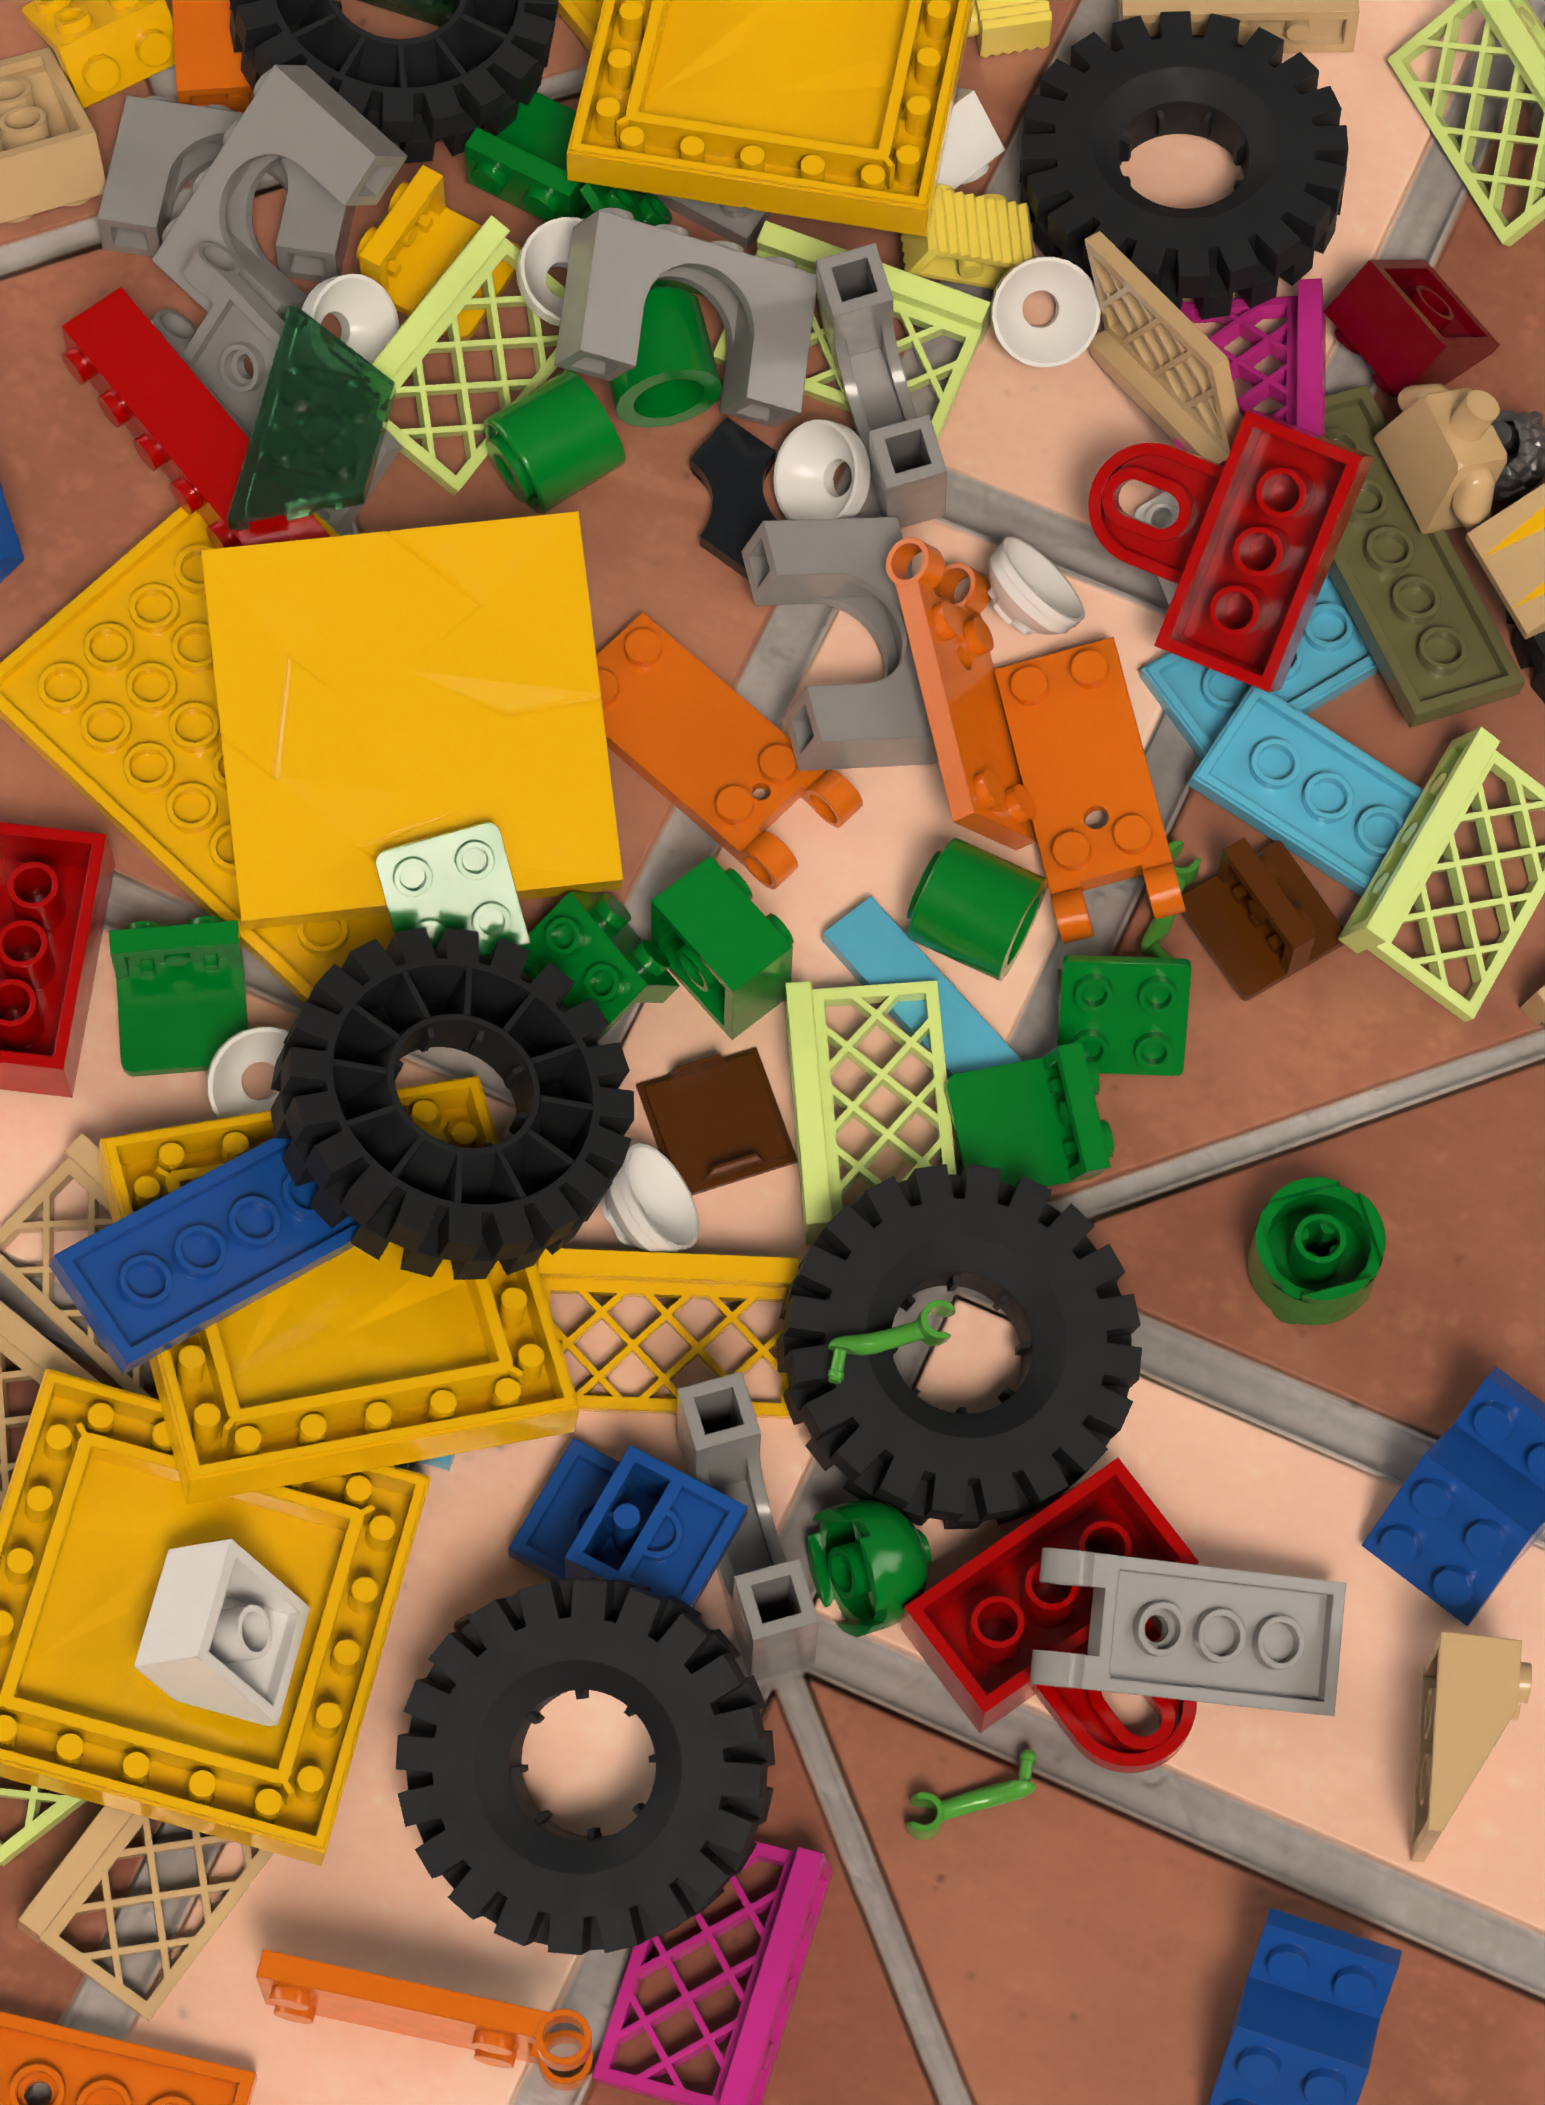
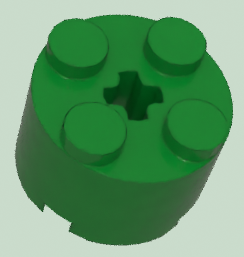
(1336, 1223)

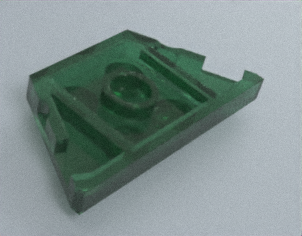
(313, 428)

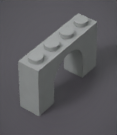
(288, 118)
(170, 143)
(760, 300)
(859, 328)
(845, 568)
(762, 1589)

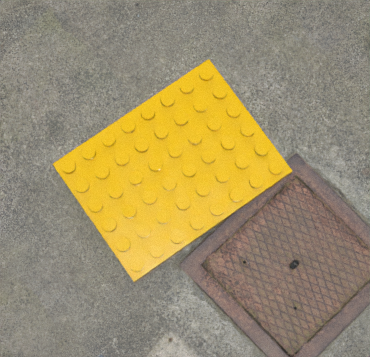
(130, 718)

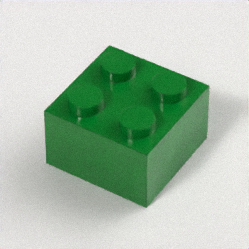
(722, 945)

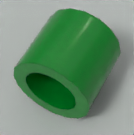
(674, 364)
(553, 442)
(975, 907)

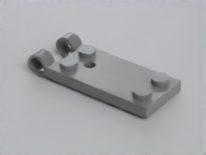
(232, 329)
(1222, 1636)

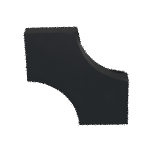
(733, 472)

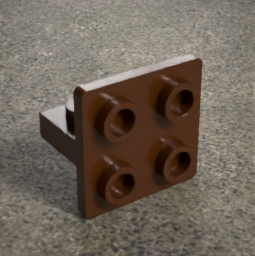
(1260, 918)

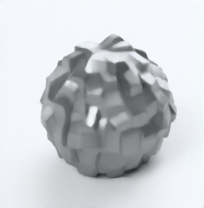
(1525, 447)

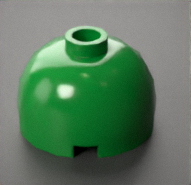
(867, 1562)

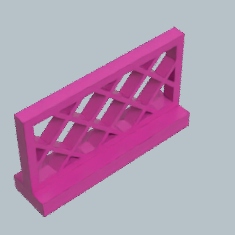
(1302, 357)
(764, 2004)

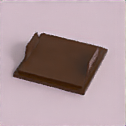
(717, 1120)

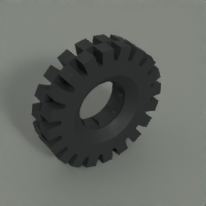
(1199, 86)
(414, 87)
(392, 1174)
(1035, 1269)
(471, 1786)

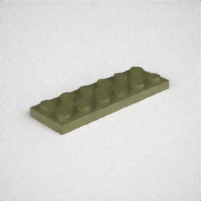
(1411, 589)

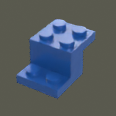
(1470, 1501)
(628, 1523)
(1305, 2016)

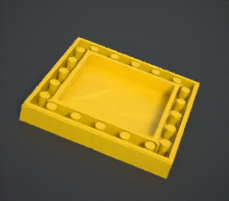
(775, 104)
(406, 696)
(356, 1355)
(78, 1575)

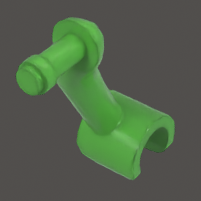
(1160, 928)
(888, 1339)
(974, 1800)

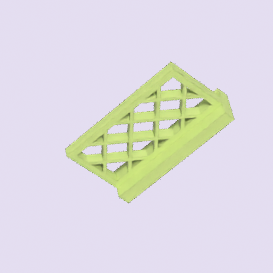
(1524, 43)
(915, 302)
(425, 326)
(1415, 856)
(815, 1095)

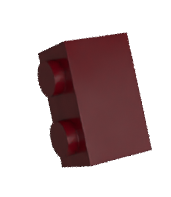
(1408, 325)

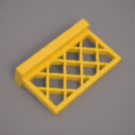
(666, 1276)

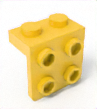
(105, 42)
(419, 244)

